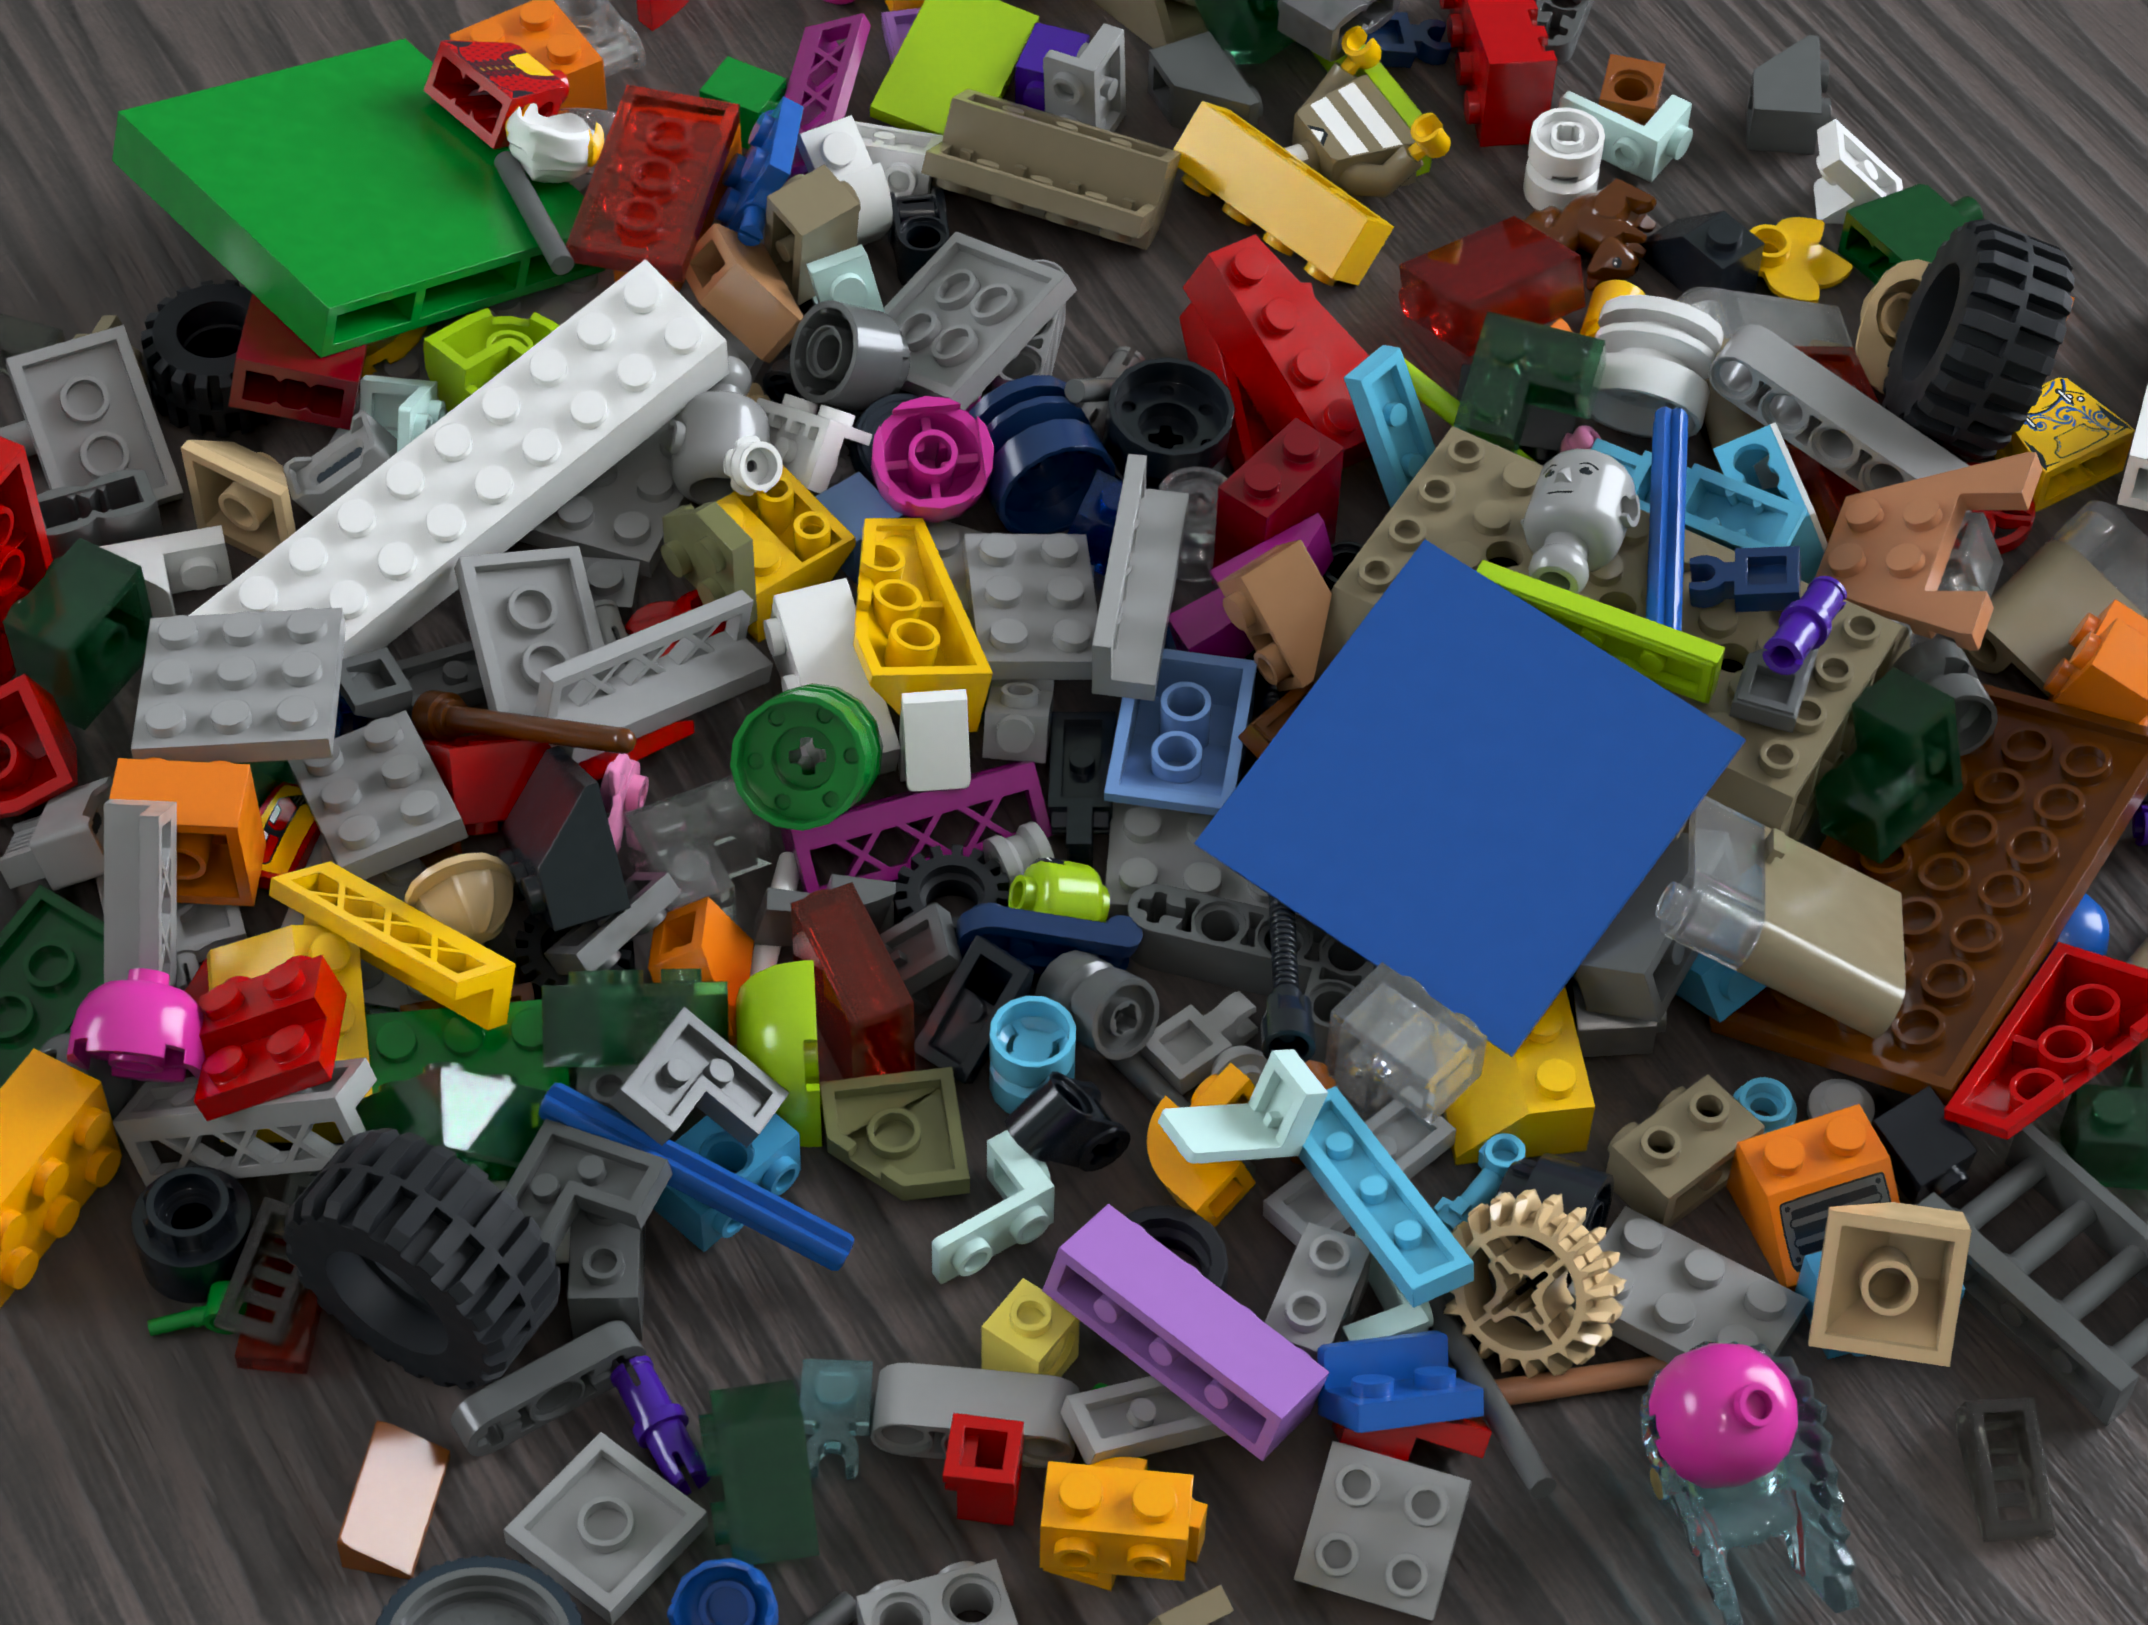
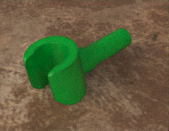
(197, 1316)

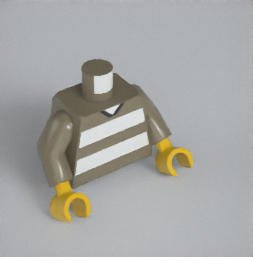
(1355, 133)

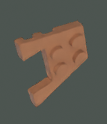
(1899, 537)

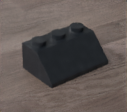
(563, 846)

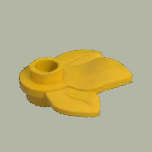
(1796, 262)

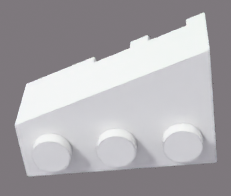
(813, 643)

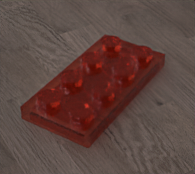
(654, 182)

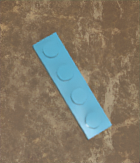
(1383, 1204)

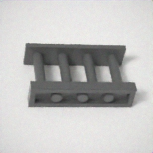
(2036, 1322)

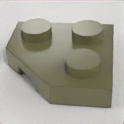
(709, 552)
(899, 1131)

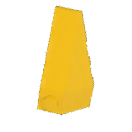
(911, 621)

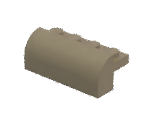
(1053, 168)

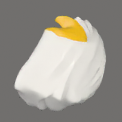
(553, 146)

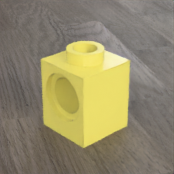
(1030, 1334)

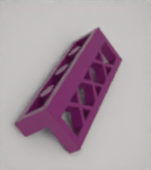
(826, 74)
(910, 806)

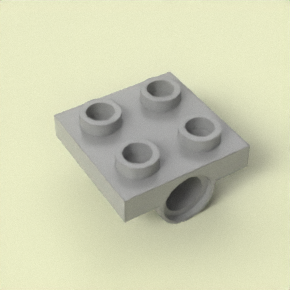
(1383, 1530)

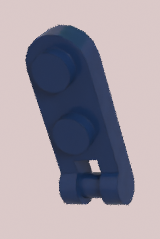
(1042, 937)

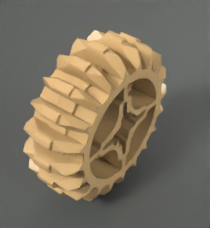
(1566, 1332)

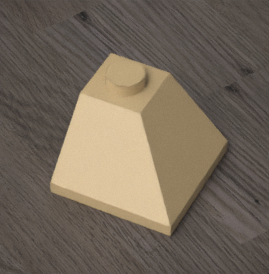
(240, 492)
(1891, 1281)

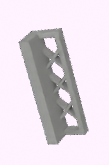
(1138, 587)
(655, 689)
(140, 887)
(169, 1115)

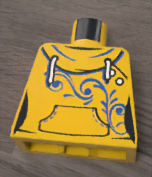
(2074, 440)

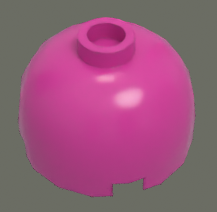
(932, 459)
(139, 1028)
(1723, 1415)

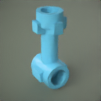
(1494, 1160)

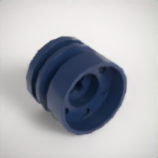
(1040, 454)

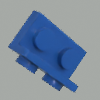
(1394, 1383)

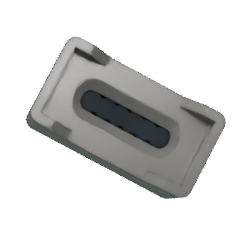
(339, 466)
(62, 842)

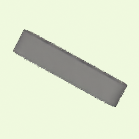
(1823, 413)

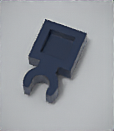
(1404, 41)
(1756, 580)

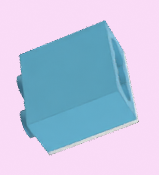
(1766, 464)

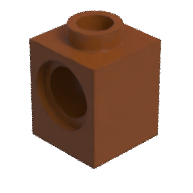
(1632, 87)

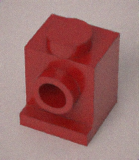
(985, 1467)

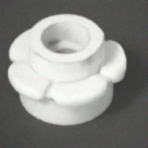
(766, 465)

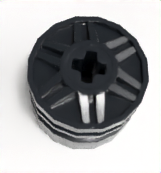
(1171, 415)

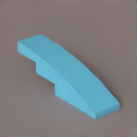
(1718, 504)

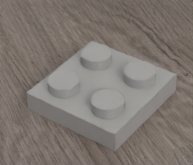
(606, 1528)

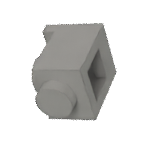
(1018, 720)

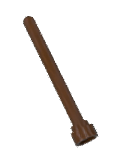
(446, 716)

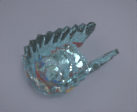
(1790, 1502)

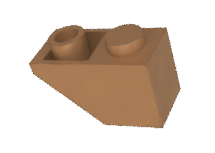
(743, 291)
(1283, 612)

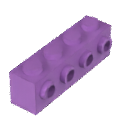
(1185, 1331)

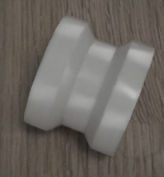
(1018, 850)

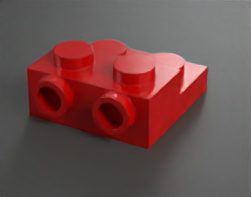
(269, 1035)

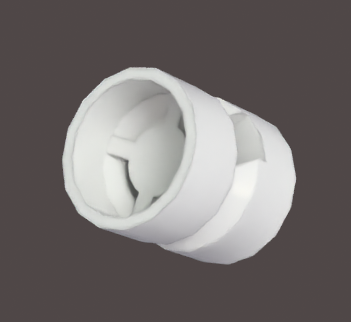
(1562, 157)

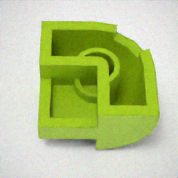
(477, 349)
(780, 1037)

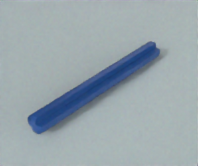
(1667, 517)
(708, 1181)

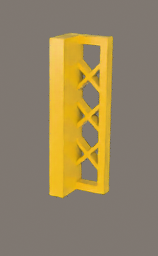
(402, 941)

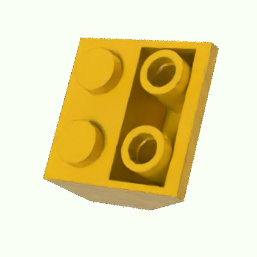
(793, 541)

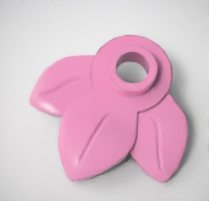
(622, 792)

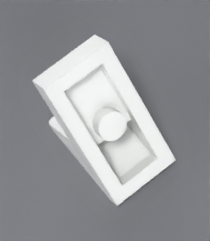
(1848, 174)
(178, 564)
(934, 741)

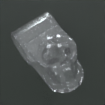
(607, 33)

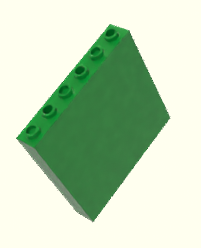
(344, 196)

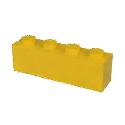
(1280, 195)

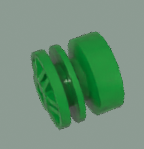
(787, 786)

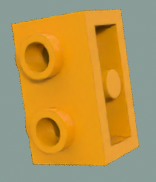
(1115, 1521)

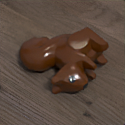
(1603, 225)

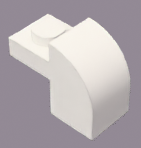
(845, 155)

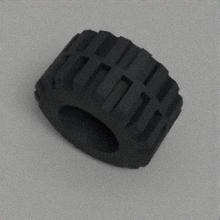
(192, 358)

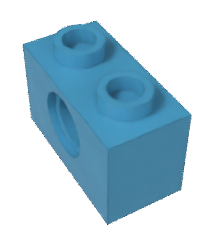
(769, 1162)

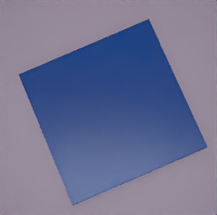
(1470, 794)

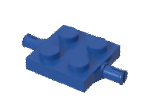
(759, 171)

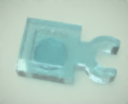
(836, 1408)

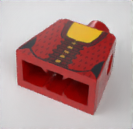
(488, 82)

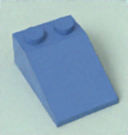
(1186, 742)

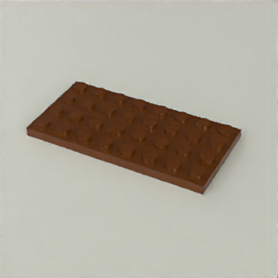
(1979, 895)

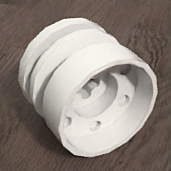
(1654, 360)

